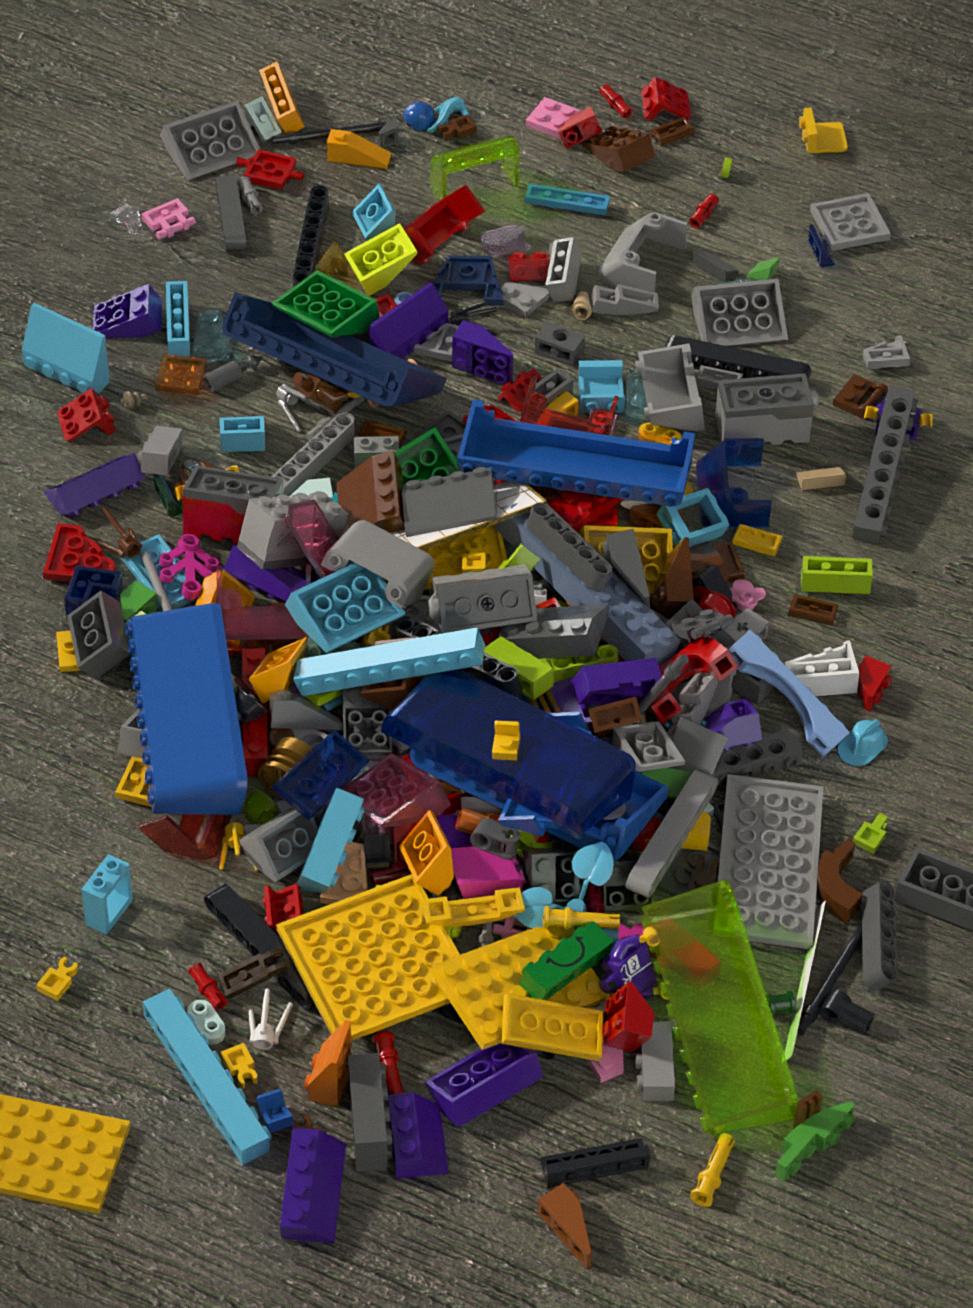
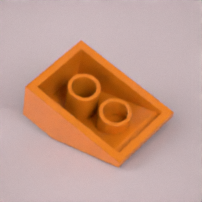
(330, 1068)

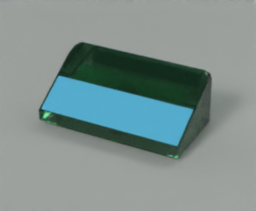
(165, 492)

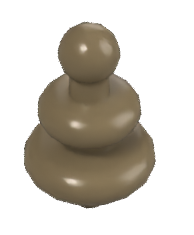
(130, 399)

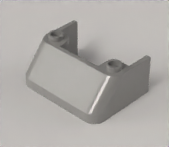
(623, 262)

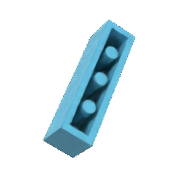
(178, 318)

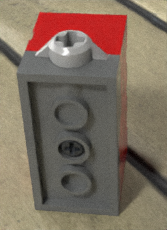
(219, 498)

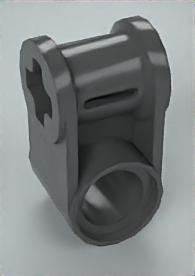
(494, 838)

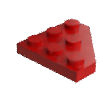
(73, 548)

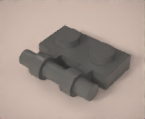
(702, 625)

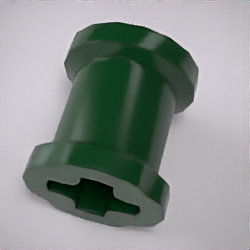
(782, 1002)

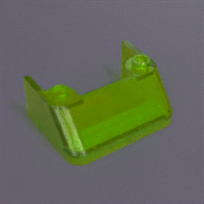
(475, 154)

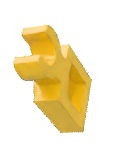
(474, 559)
(57, 981)
(239, 1063)

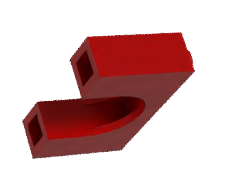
(703, 656)

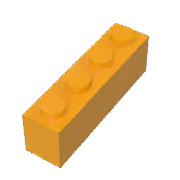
(281, 98)

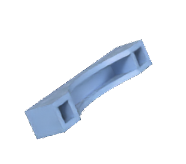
(820, 725)

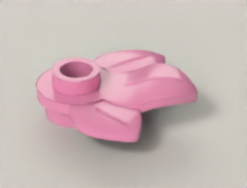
(746, 595)

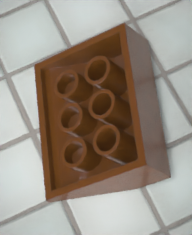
(374, 493)

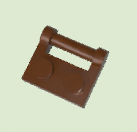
(854, 393)

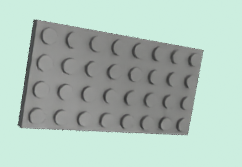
(772, 857)

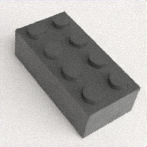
(938, 888)
(369, 1112)

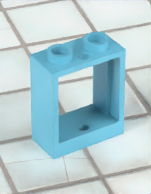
(671, 519)
(107, 895)

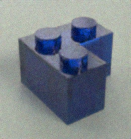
(88, 582)

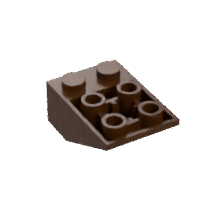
(621, 148)

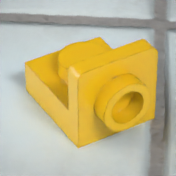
(506, 740)

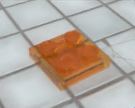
(181, 374)

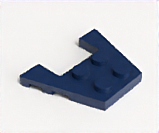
(470, 273)

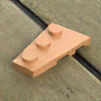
(351, 875)

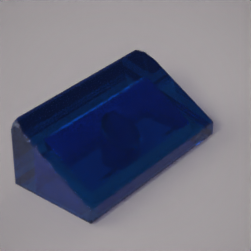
(819, 247)

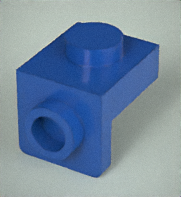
(274, 1111)

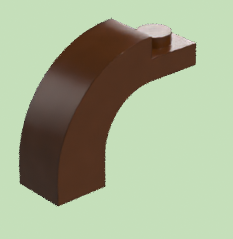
(840, 898)

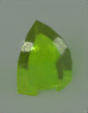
(259, 808)

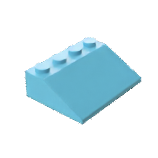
(65, 350)
(342, 607)

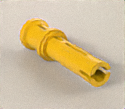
(569, 918)
(710, 1177)

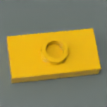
(757, 540)
(66, 652)

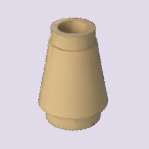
(581, 307)

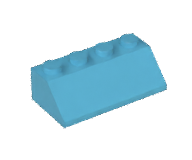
(330, 841)

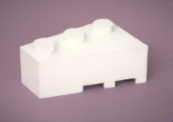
(828, 672)

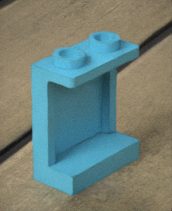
(599, 384)

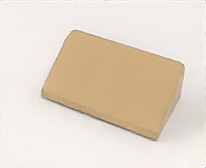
(821, 478)

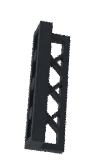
(595, 1162)

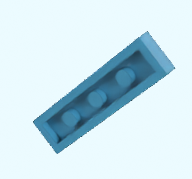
(567, 199)

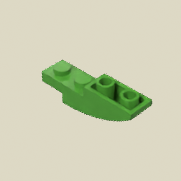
(814, 1133)

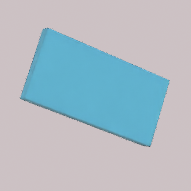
(157, 546)

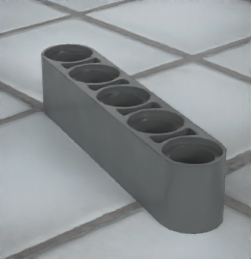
(230, 213)
(569, 546)
(879, 935)

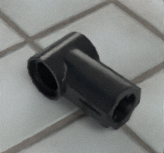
(841, 1009)

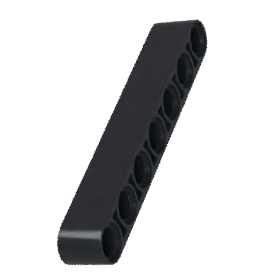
(311, 234)
(738, 360)
(491, 671)
(256, 938)

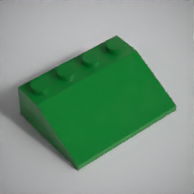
(329, 306)
(426, 458)

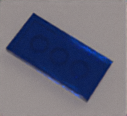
(319, 773)

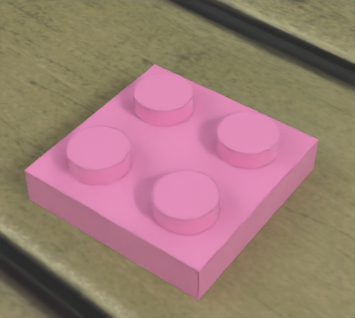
(550, 116)

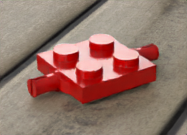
(270, 169)

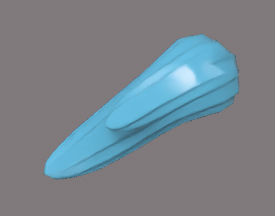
(445, 109)

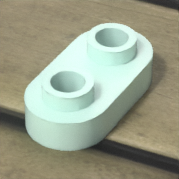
(207, 1019)

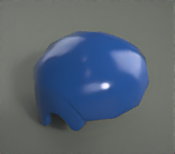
(419, 116)

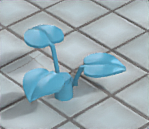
(590, 863)

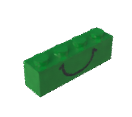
(566, 961)

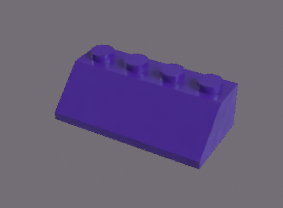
(410, 322)
(96, 484)
(275, 581)
(483, 1081)
(312, 1186)

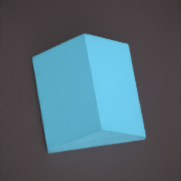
(375, 213)

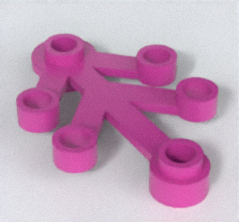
(189, 546)

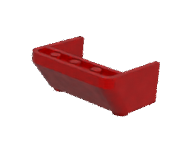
(441, 221)

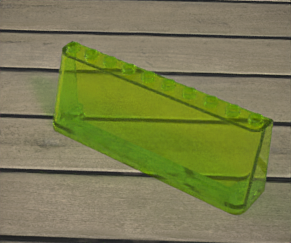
(720, 1011)

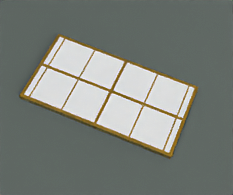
(507, 494)

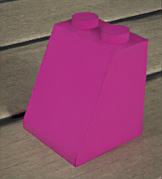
(482, 873)

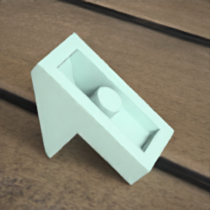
(260, 117)

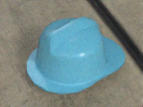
(862, 743)

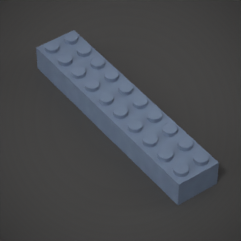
(630, 622)

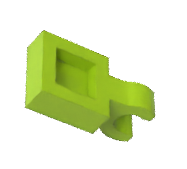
(871, 835)

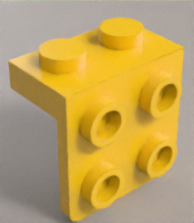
(821, 136)

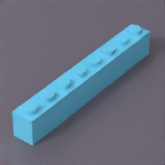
(389, 662)
(207, 1077)

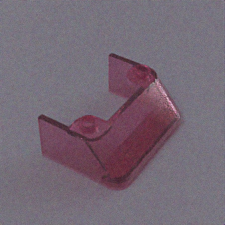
(256, 621)

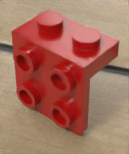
(662, 95)
(85, 413)

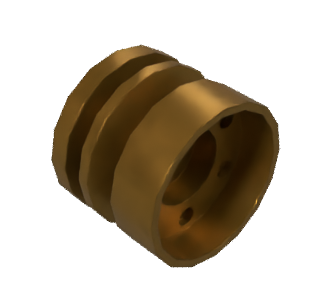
(282, 759)

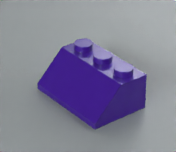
(416, 1136)

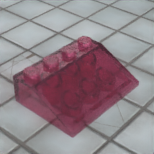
(312, 533)
(397, 793)

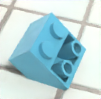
(242, 434)

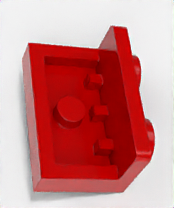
(529, 267)
(282, 905)

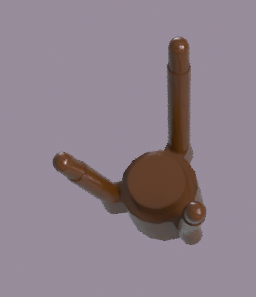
(128, 545)

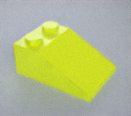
(381, 258)

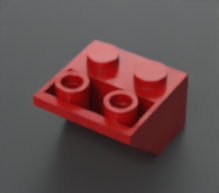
(628, 1019)

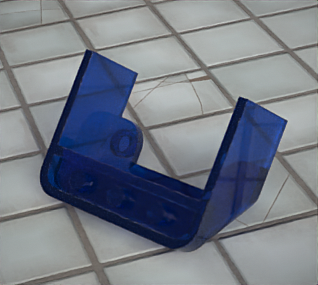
(733, 501)

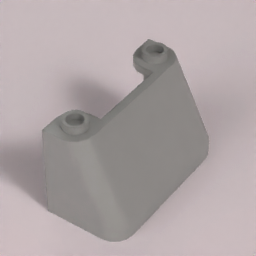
(671, 388)
(385, 555)

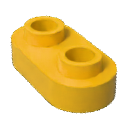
(657, 434)

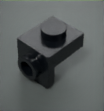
(377, 851)

